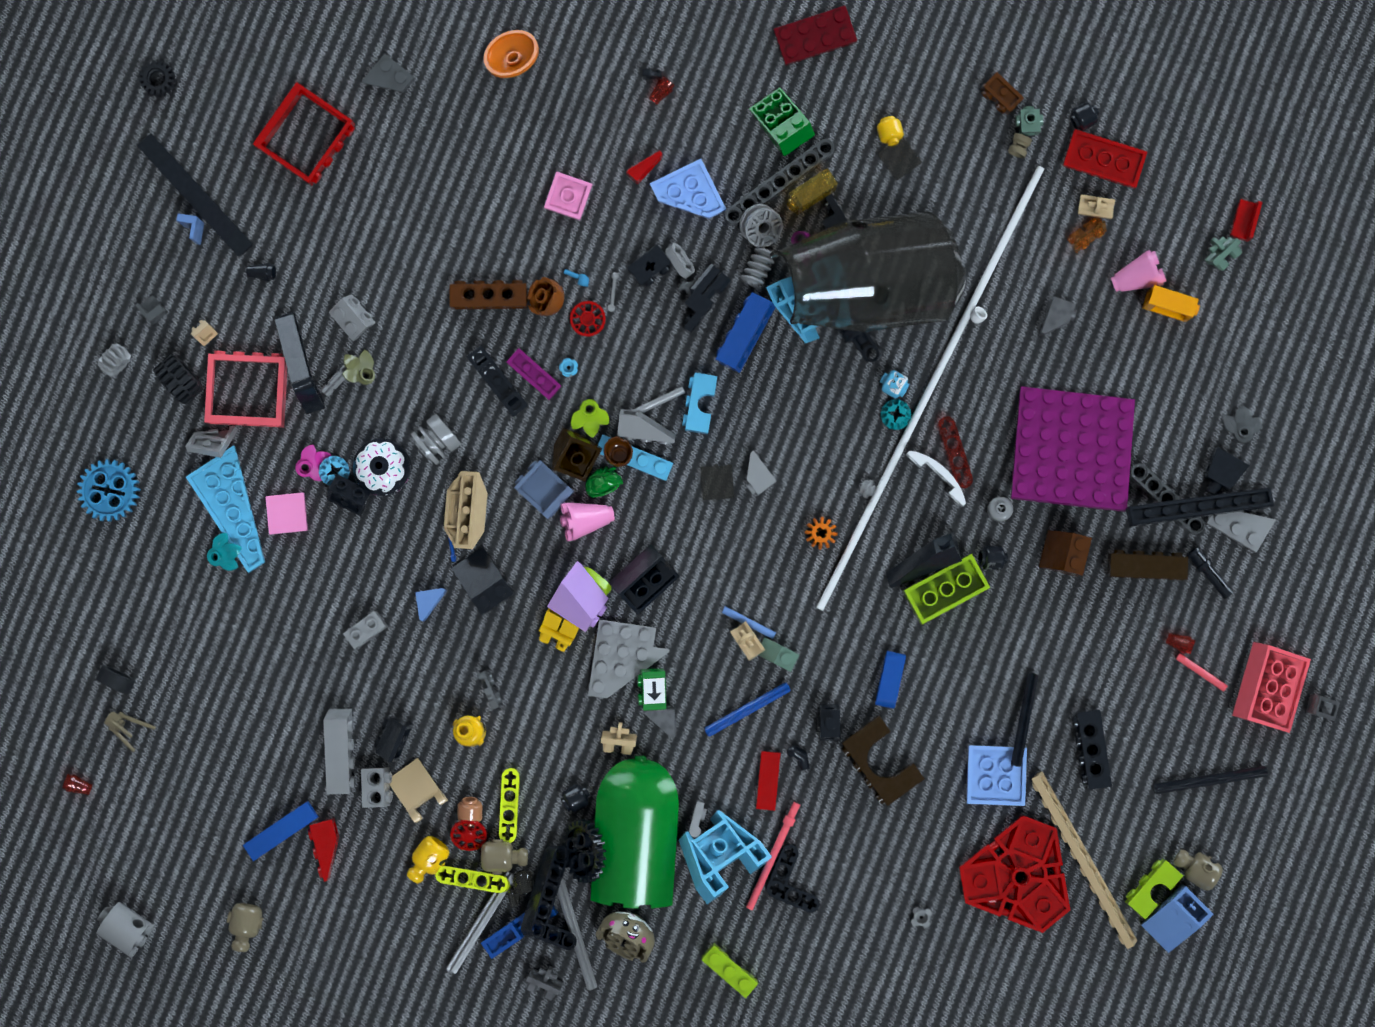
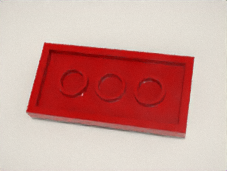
(1104, 158)

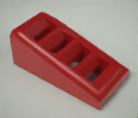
(642, 169)

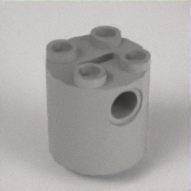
(123, 928)

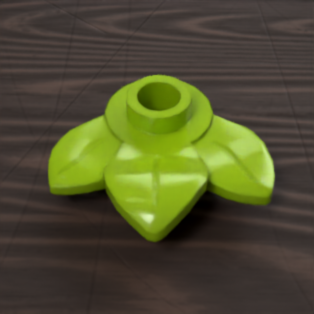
(589, 420)

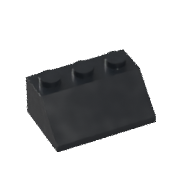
(644, 579)

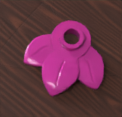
(313, 460)

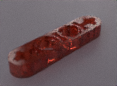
(958, 451)

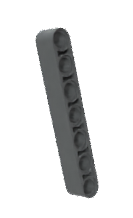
(785, 175)

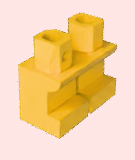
(551, 628)

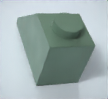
(778, 654)

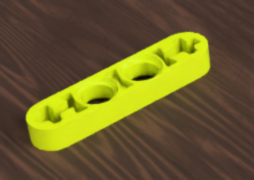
(506, 805)
(472, 879)

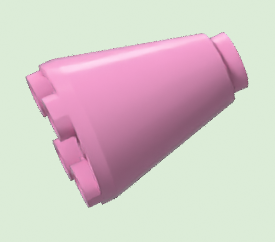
(1139, 274)
(584, 518)

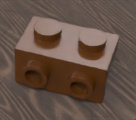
(1001, 93)

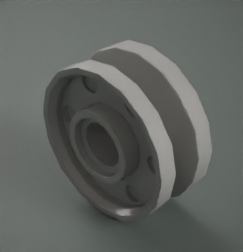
(768, 232)

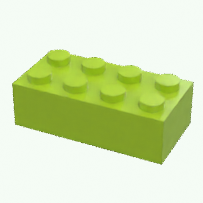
(946, 589)

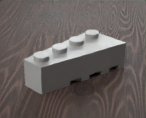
(338, 751)

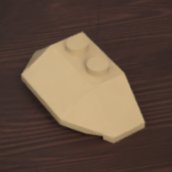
(465, 510)

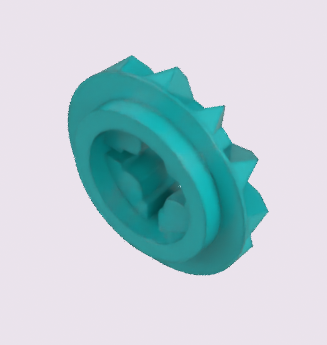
(888, 419)

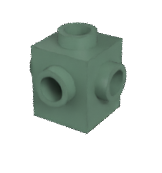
(1026, 127)

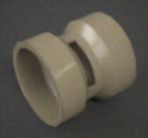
(1019, 145)

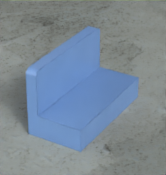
(195, 224)

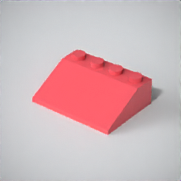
(1271, 687)

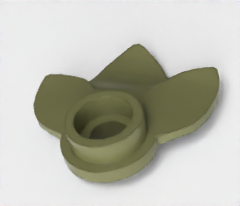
(357, 366)

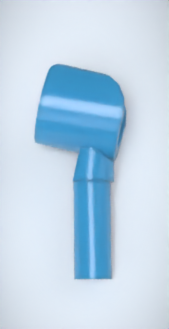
(583, 280)

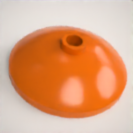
(511, 53)

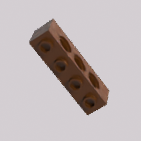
(517, 301)

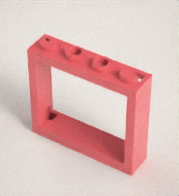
(241, 420)

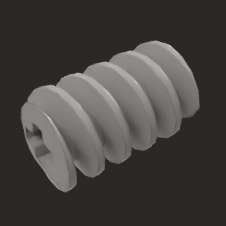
(757, 267)

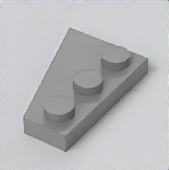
(1243, 528)

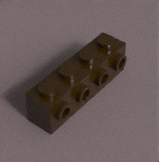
(1147, 566)

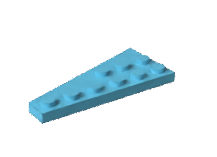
(225, 497)

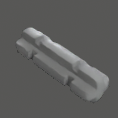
(334, 382)

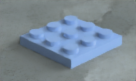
(993, 778)

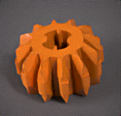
(819, 539)

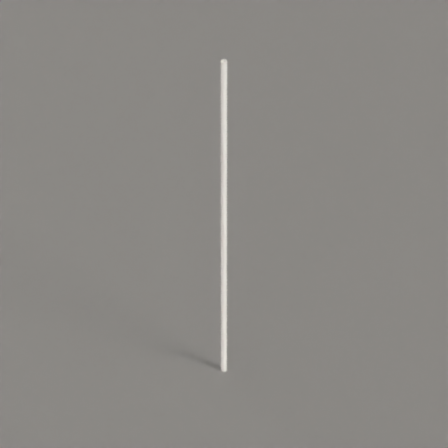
(930, 387)

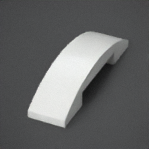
(956, 492)

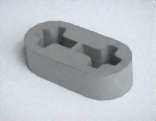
(680, 260)

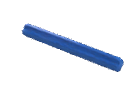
(747, 709)

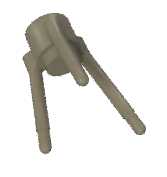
(115, 723)

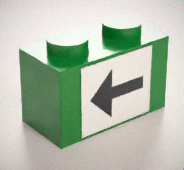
(652, 689)

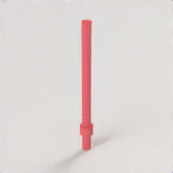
(788, 822)

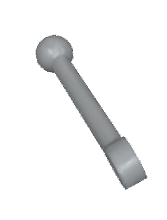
(611, 307)

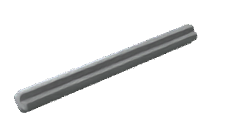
(478, 927)
(573, 927)

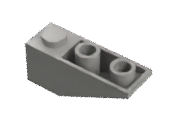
(639, 426)

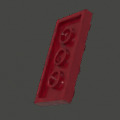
(815, 35)

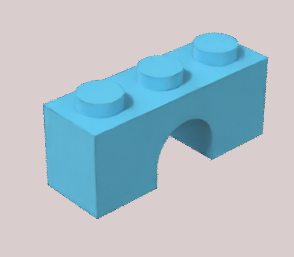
(701, 386)

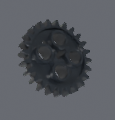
(587, 864)

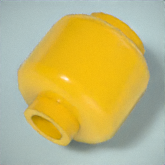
(890, 130)

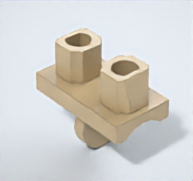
(1096, 206)
(747, 641)
(618, 736)

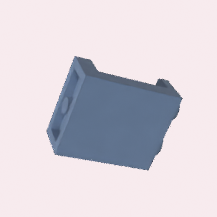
(543, 489)

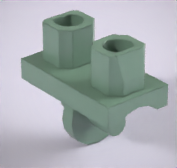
(1221, 249)

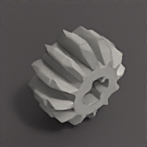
(114, 360)

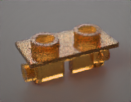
(1094, 230)

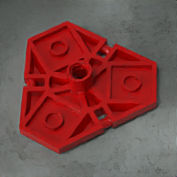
(1027, 848)

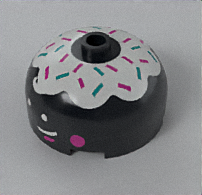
(394, 471)

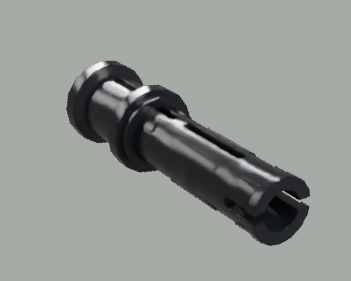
(1204, 565)

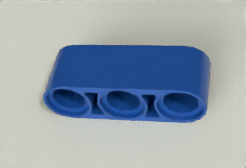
(890, 679)

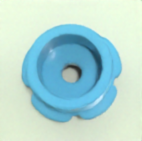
(567, 372)

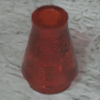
(661, 90)
(1181, 643)
(76, 785)

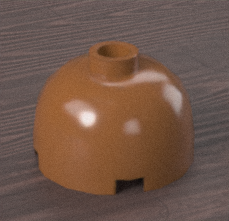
(545, 297)

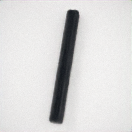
(1024, 719)

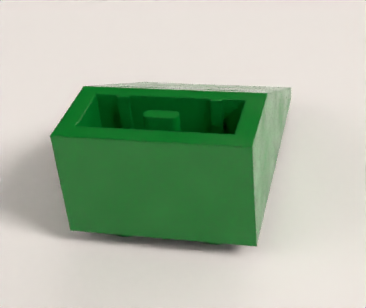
(782, 121)

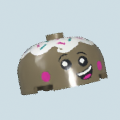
(633, 929)

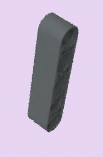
(1161, 489)

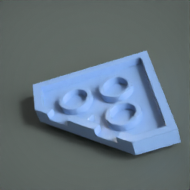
(689, 190)

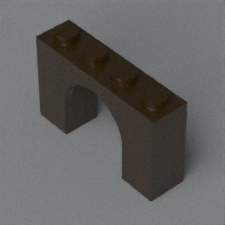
(887, 788)

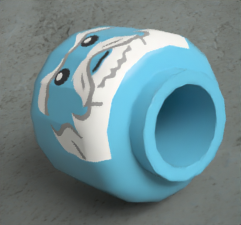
(894, 384)

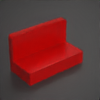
(1245, 220)

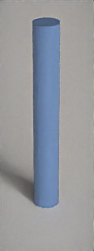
(754, 625)

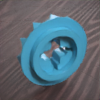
(325, 468)

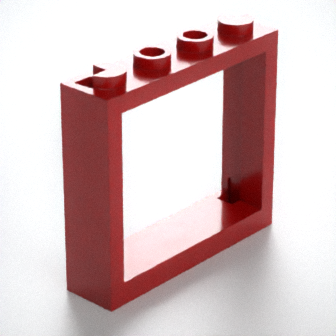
(279, 117)

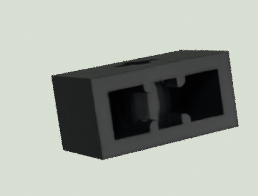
(653, 257)

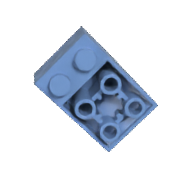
(1177, 918)

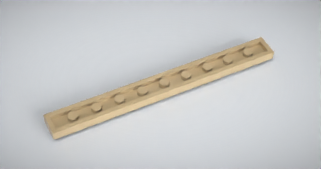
(1087, 865)

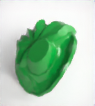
(602, 482)

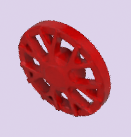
(587, 318)
(468, 835)

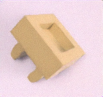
(204, 332)

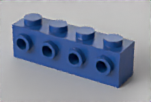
(745, 332)

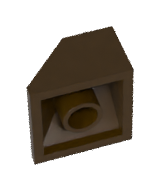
(574, 454)

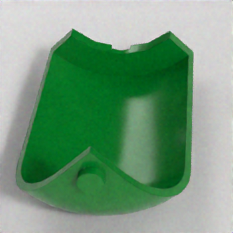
(639, 828)

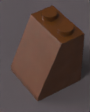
(1065, 552)

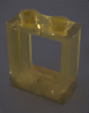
(811, 192)

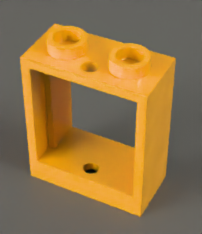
(1171, 303)

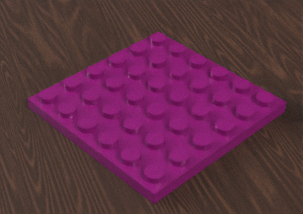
(1073, 449)

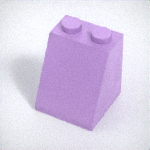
(579, 598)

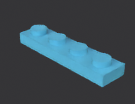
(645, 461)

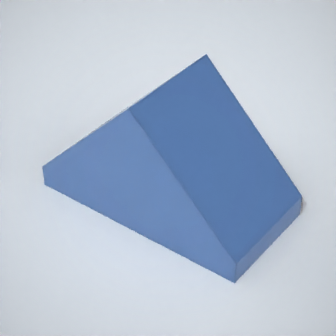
(427, 601)

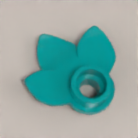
(225, 551)

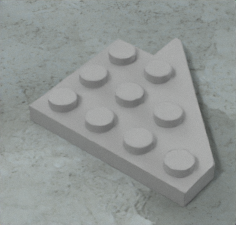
(620, 656)

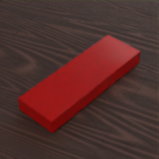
(768, 780)

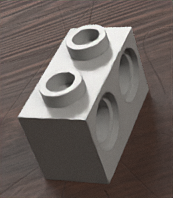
(365, 630)
(370, 787)

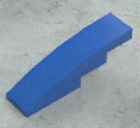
(280, 831)
(507, 935)

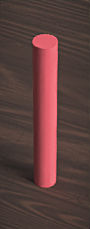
(1201, 672)

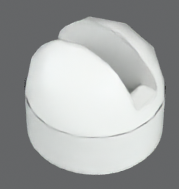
(978, 315)

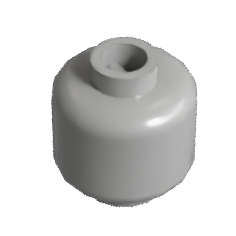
(995, 514)

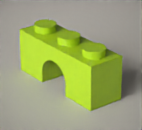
(1140, 898)
(728, 970)

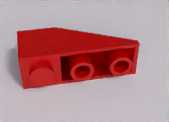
(325, 839)

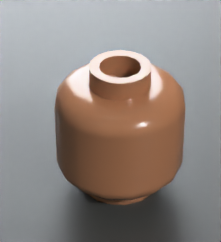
(470, 810)

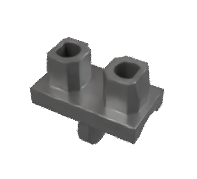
(544, 980)

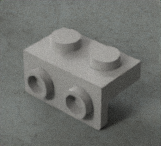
(351, 317)

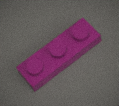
(534, 374)

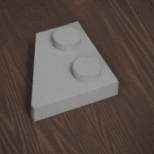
(211, 442)

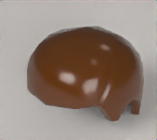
(618, 451)

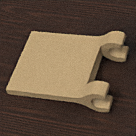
(415, 787)

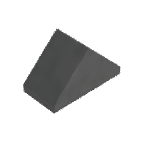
(1322, 707)
(664, 719)

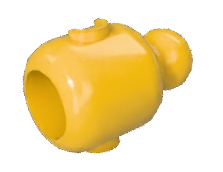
(469, 731)
(427, 858)

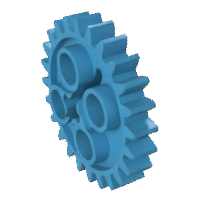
(104, 506)

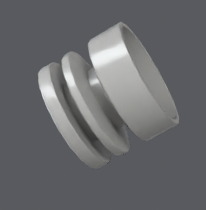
(435, 439)

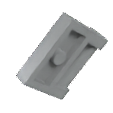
(698, 815)

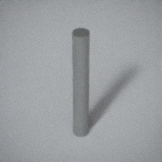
(660, 400)

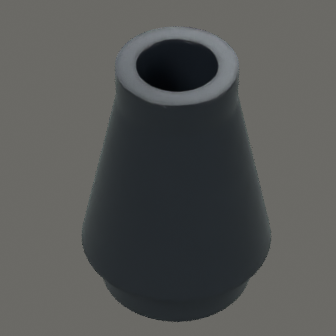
(262, 271)

